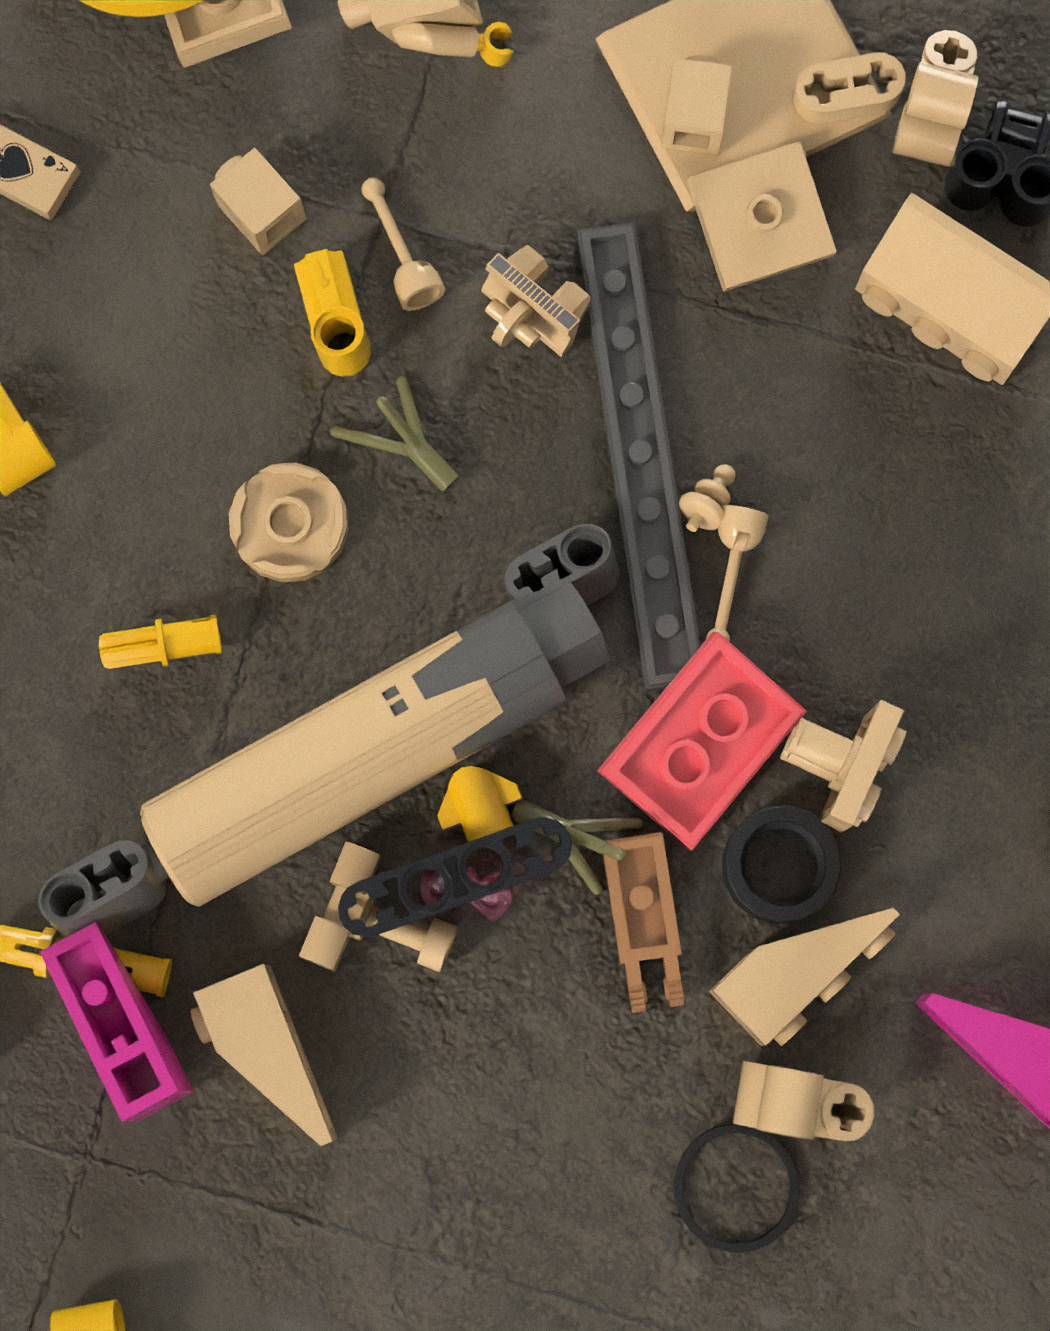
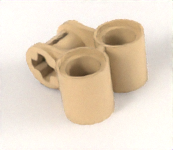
(938, 99)
(801, 1104)

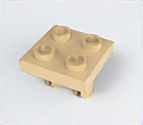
(848, 763)

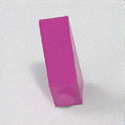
(116, 1025)
(1004, 1046)

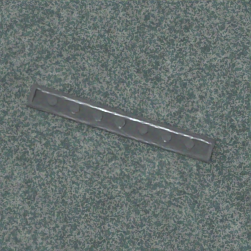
(639, 452)

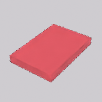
(702, 740)

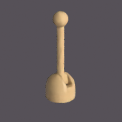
(415, 282)
(740, 532)

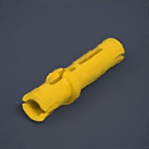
(149, 972)

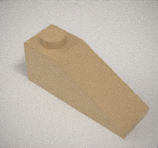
(258, 1038)

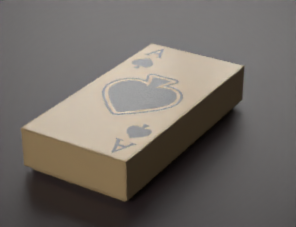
(34, 174)

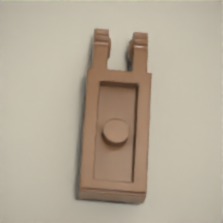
(644, 915)

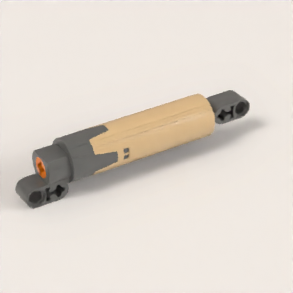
(357, 745)

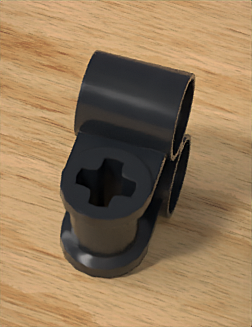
(1008, 157)

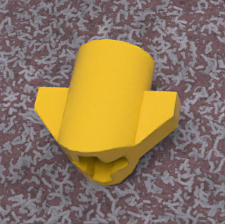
(478, 802)

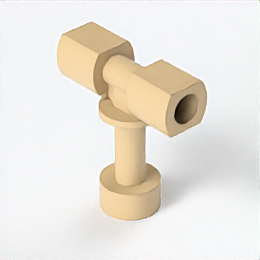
(329, 936)

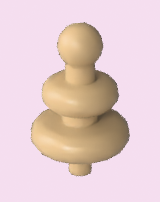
(704, 505)

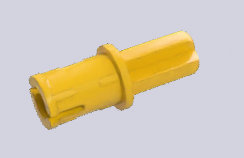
(160, 642)

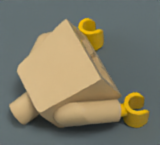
(431, 26)

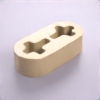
(848, 78)

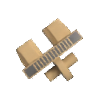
(526, 308)

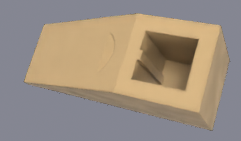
(784, 976)

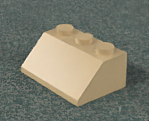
(956, 290)

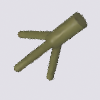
(411, 432)
(526, 810)

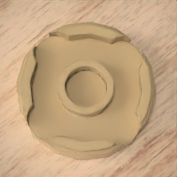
(288, 522)

